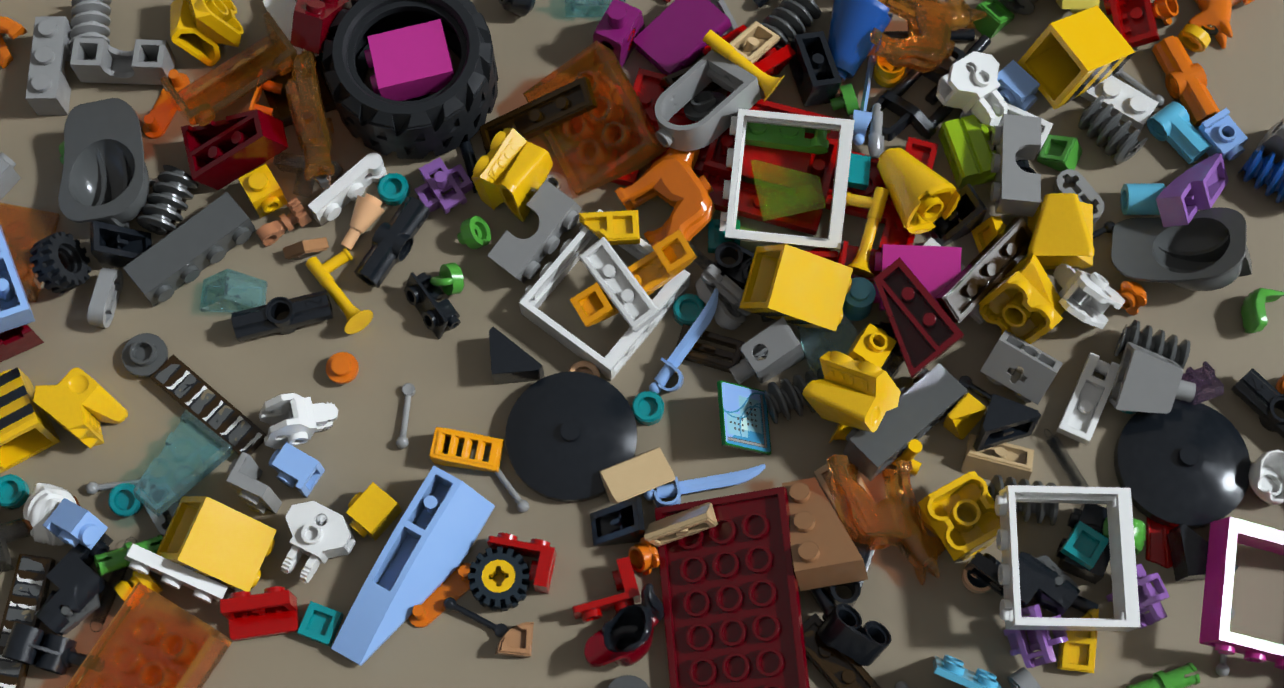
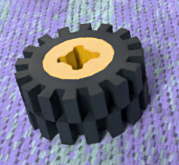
(500, 591)

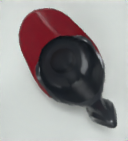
(628, 634)

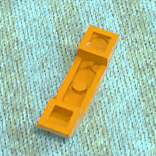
(651, 271)

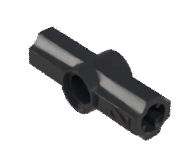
(392, 242)
(262, 319)
(1262, 399)

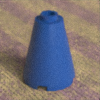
(851, 32)

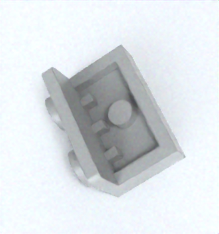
(244, 477)

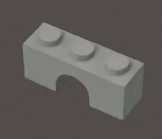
(99, 62)
(47, 83)
(1015, 189)
(555, 214)

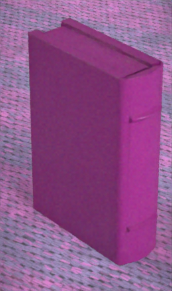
(677, 34)

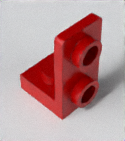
(541, 570)
(624, 580)

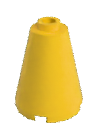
(916, 190)

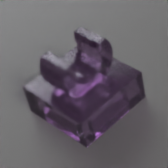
(1206, 382)

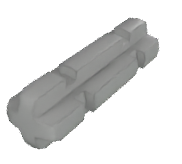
(726, 287)

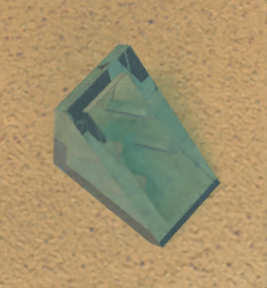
(232, 292)

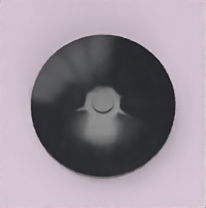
(567, 433)
(1183, 465)

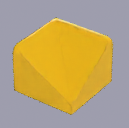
(964, 416)

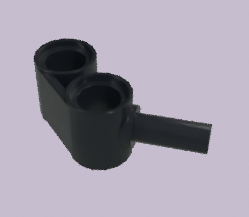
(740, 269)
(844, 631)
(46, 651)

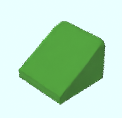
(996, 20)
(1060, 152)

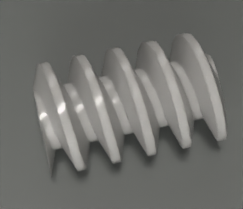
(90, 19)

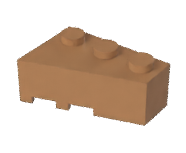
(819, 542)

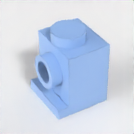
(1017, 86)
(1223, 135)
(296, 468)
(75, 525)

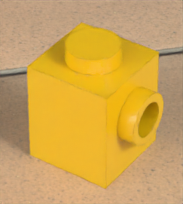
(263, 190)
(871, 346)
(372, 512)

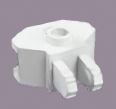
(973, 87)
(1086, 295)
(295, 419)
(315, 540)

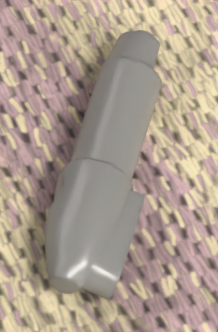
(875, 137)

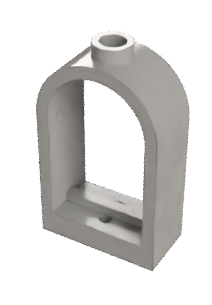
(715, 68)

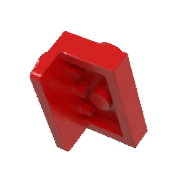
(1133, 20)
(260, 614)

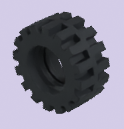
(60, 262)

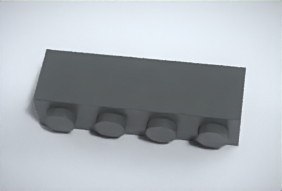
(190, 249)
(917, 413)

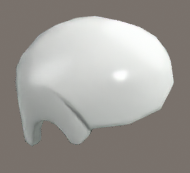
(1267, 477)

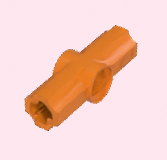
(1185, 80)

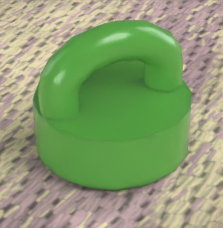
(449, 278)

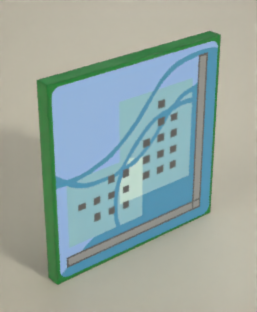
(743, 418)

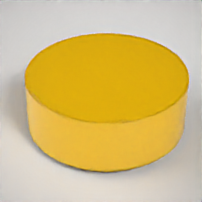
(1194, 38)

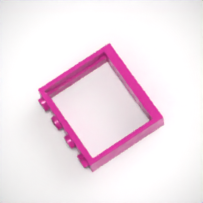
(1218, 588)

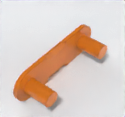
(271, 86)
(163, 111)
(454, 586)

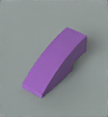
(1192, 191)

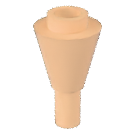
(365, 213)

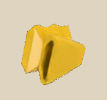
(201, 25)
(511, 172)
(1062, 232)
(1024, 302)
(852, 392)
(80, 406)
(962, 516)

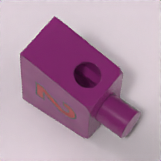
(619, 28)

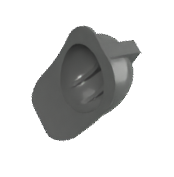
(103, 164)
(1191, 256)

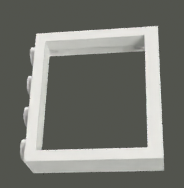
(735, 161)
(555, 272)
(1121, 556)

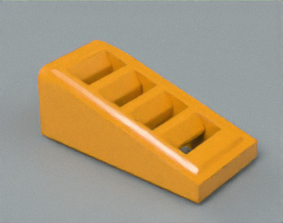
(450, 459)

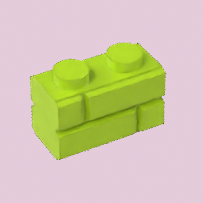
(967, 150)

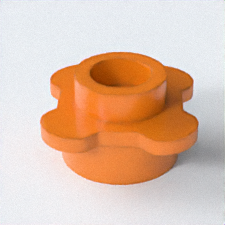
(1165, 10)
(1133, 295)
(644, 557)

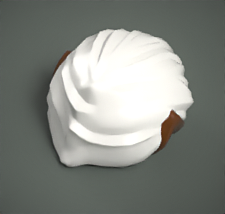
(38, 509)

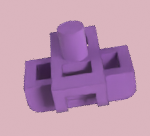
(443, 181)
(1149, 597)
(1038, 639)

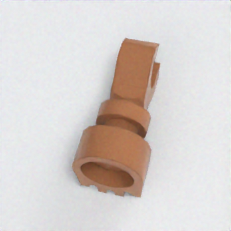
(272, 231)

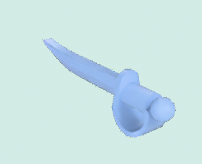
(863, 117)
(684, 347)
(700, 484)

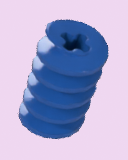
(1265, 172)

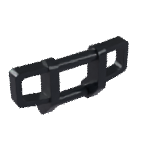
(910, 113)

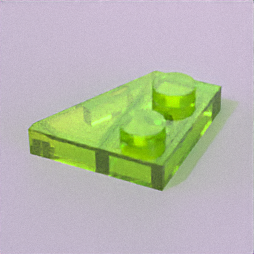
(785, 190)

